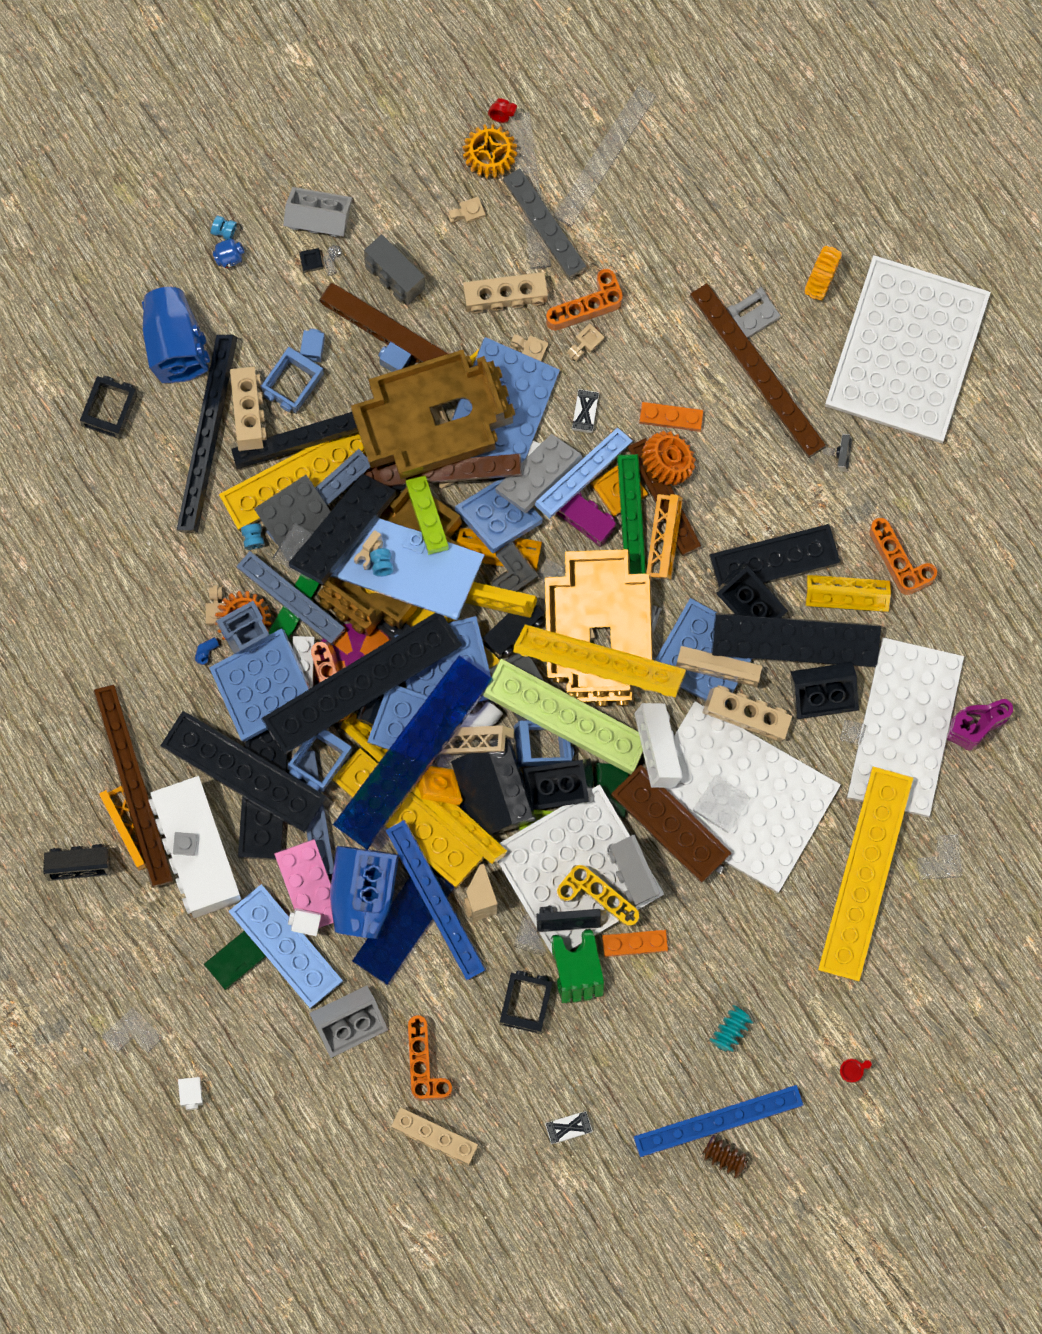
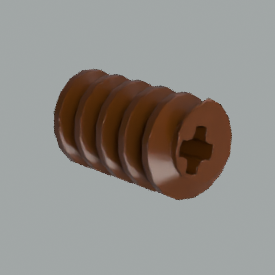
(724, 1157)

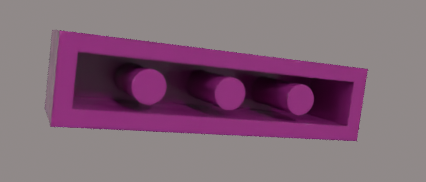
(588, 519)

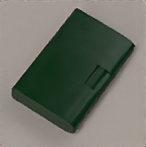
(609, 779)
(234, 960)

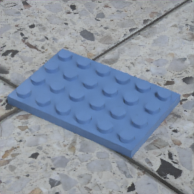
(528, 387)

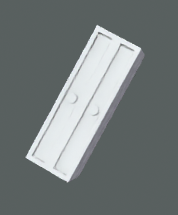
(207, 875)

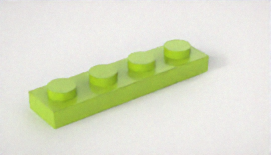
(426, 515)

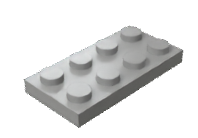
(539, 473)

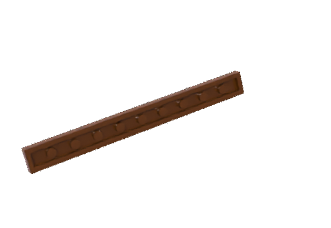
(757, 370)
(133, 786)

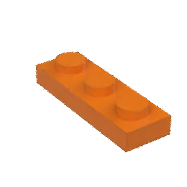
(671, 416)
(635, 943)

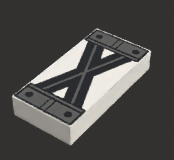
(585, 411)
(568, 1127)

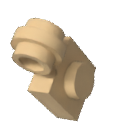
(589, 339)
(215, 594)

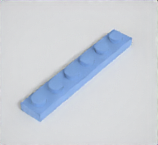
(583, 473)

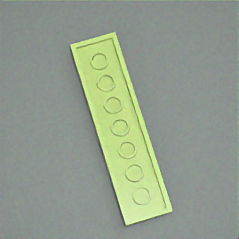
(565, 716)

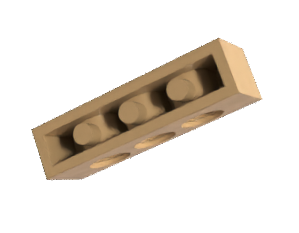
(514, 284)
(242, 380)
(716, 708)
(434, 1136)

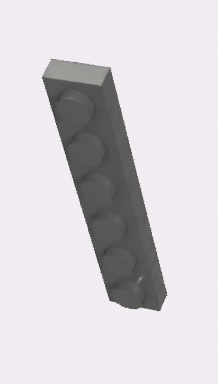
(544, 223)

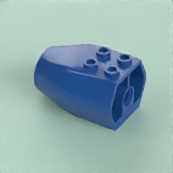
(172, 336)
(362, 890)

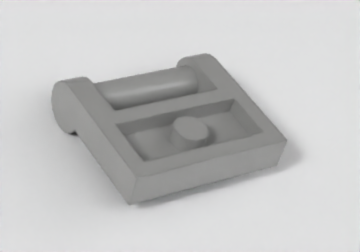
(757, 318)

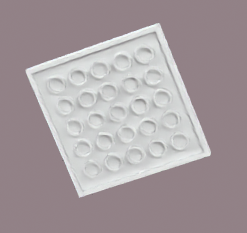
(549, 850)

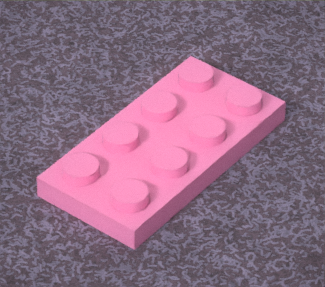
(306, 879)

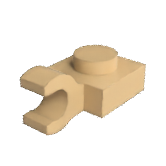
(469, 211)
(532, 347)
(372, 543)

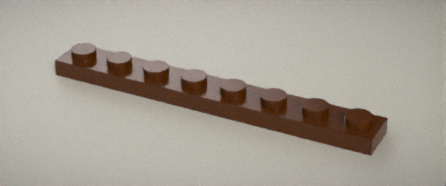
(463, 470)

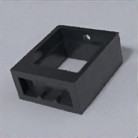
(102, 426)
(519, 1023)

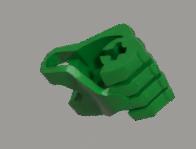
(578, 970)

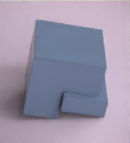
(242, 627)

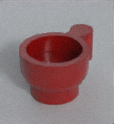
(502, 110)
(852, 1070)

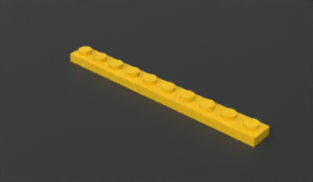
(450, 813)

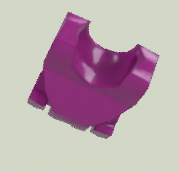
(988, 721)

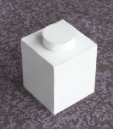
(304, 921)
(190, 1093)

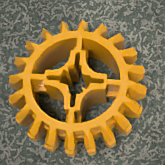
(497, 148)
(823, 273)

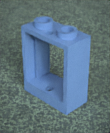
(301, 362)
(332, 741)
(523, 750)

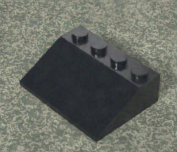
(494, 789)

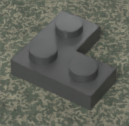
(518, 568)

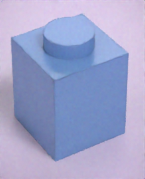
(312, 345)
(394, 357)

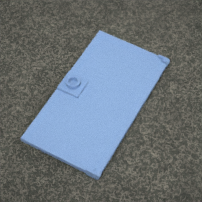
(427, 581)

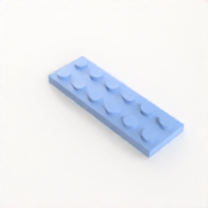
(287, 950)

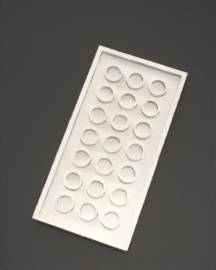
(907, 719)

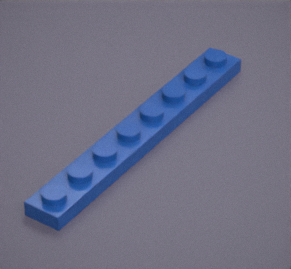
(435, 899)
(718, 1121)

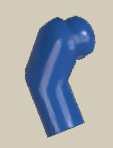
(204, 649)

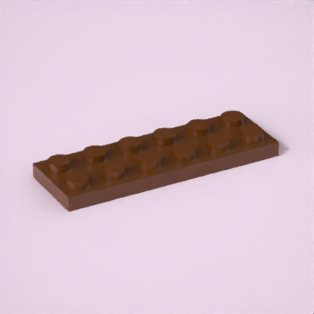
(671, 825)

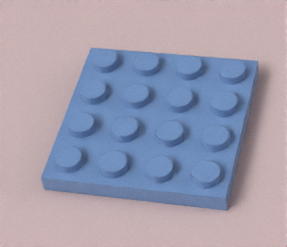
(694, 631)
(471, 650)
(259, 682)

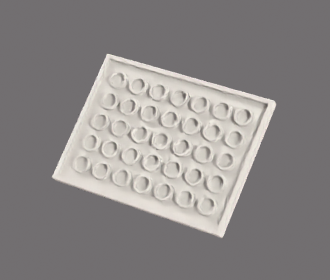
(907, 349)
(783, 791)

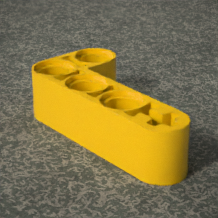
(601, 899)

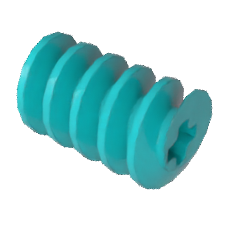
(731, 1029)

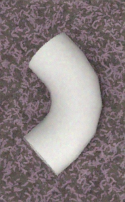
(486, 716)

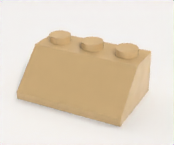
(480, 898)

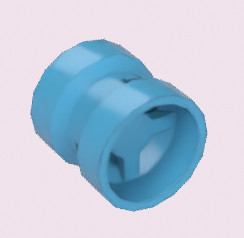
(223, 227)
(252, 536)
(381, 560)

